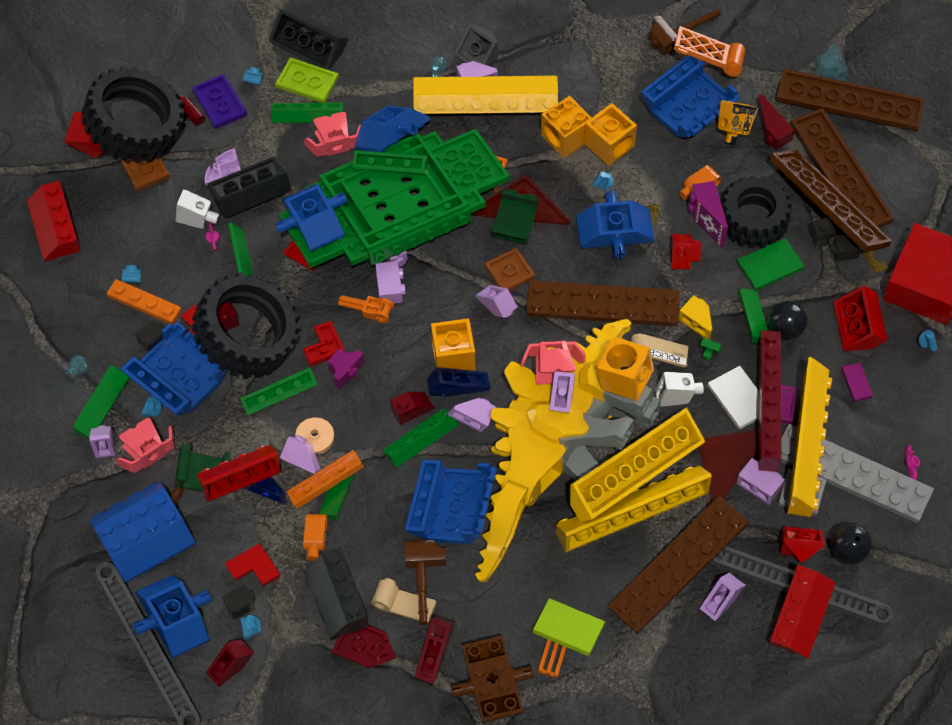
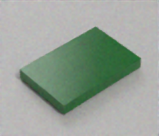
(770, 264)

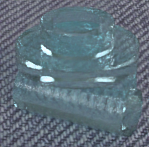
(438, 65)
(77, 365)

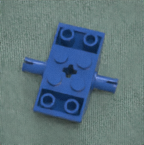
(388, 127)
(313, 216)
(614, 225)
(173, 615)

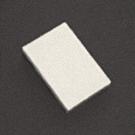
(737, 396)

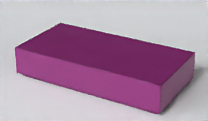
(857, 382)
(788, 403)

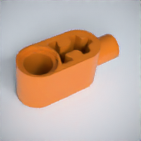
(705, 174)
(314, 535)

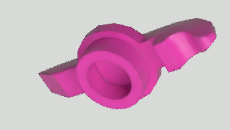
(212, 237)
(912, 462)

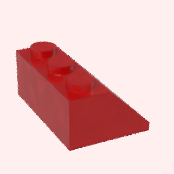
(860, 320)

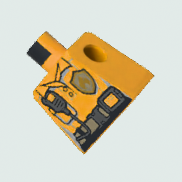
(735, 119)

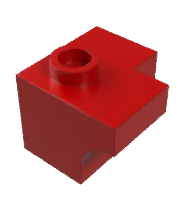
(684, 250)

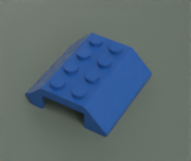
(686, 98)
(176, 371)
(450, 502)
(142, 531)

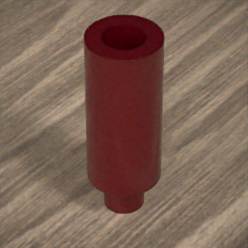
(191, 111)

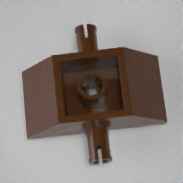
(489, 662)

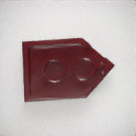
(365, 647)

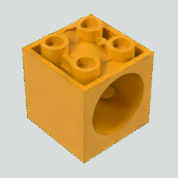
(564, 126)
(610, 134)
(453, 344)
(629, 381)

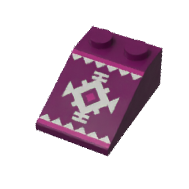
(708, 211)

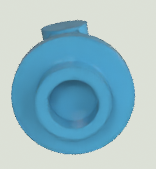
(253, 76)
(603, 180)
(131, 274)
(927, 339)
(151, 408)
(250, 626)

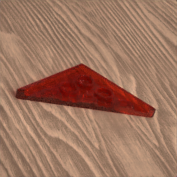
(546, 211)
(726, 457)

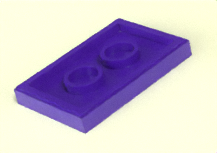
(219, 101)

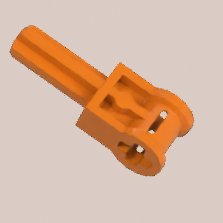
(372, 308)

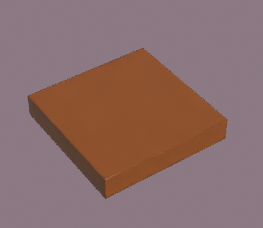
(145, 173)
(509, 270)

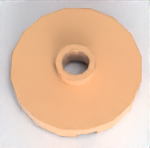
(325, 432)

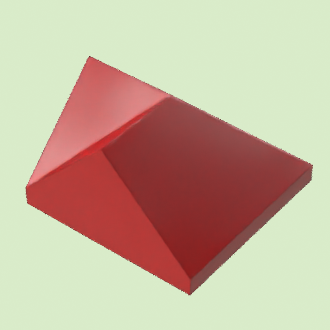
(801, 542)

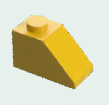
(697, 316)

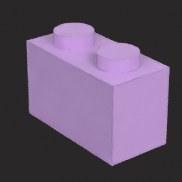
(389, 281)
(760, 483)

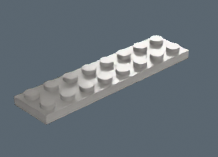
(865, 478)

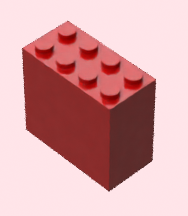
(924, 275)

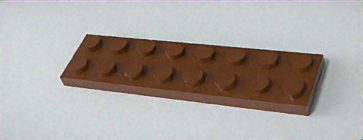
(850, 99)
(839, 165)
(830, 200)
(603, 303)
(678, 565)

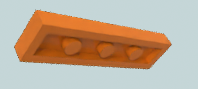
(144, 302)
(325, 479)

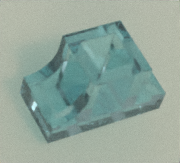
(832, 64)

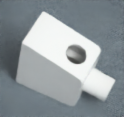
(194, 210)
(677, 388)

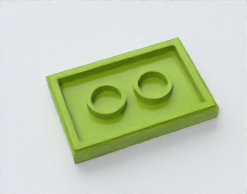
(307, 80)
(568, 627)

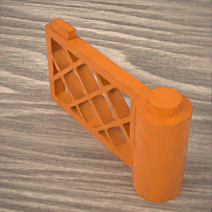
(730, 57)

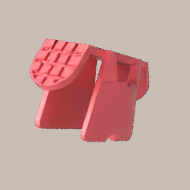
(332, 135)
(553, 359)
(144, 446)

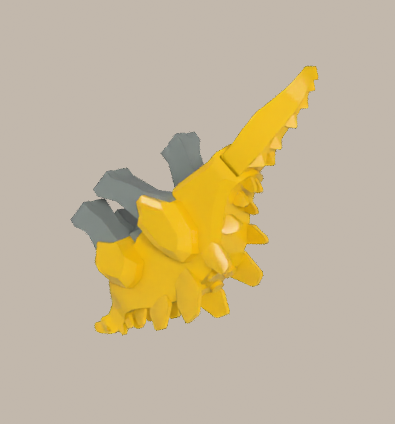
(554, 442)

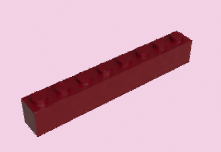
(770, 401)

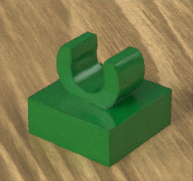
(710, 347)

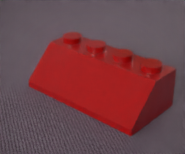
(52, 222)
(239, 473)
(802, 612)

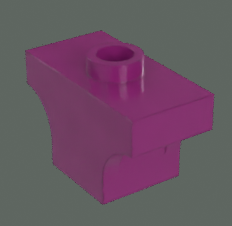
(345, 366)

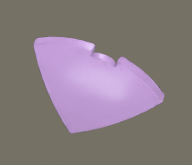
(225, 164)

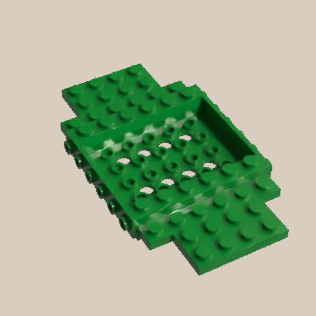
(450, 186)

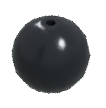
(788, 319)
(851, 543)

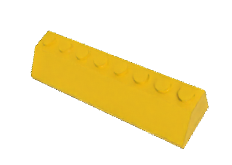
(485, 94)
(808, 439)
(634, 465)
(635, 507)

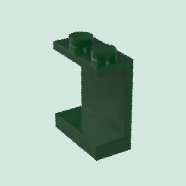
(515, 217)
(191, 464)

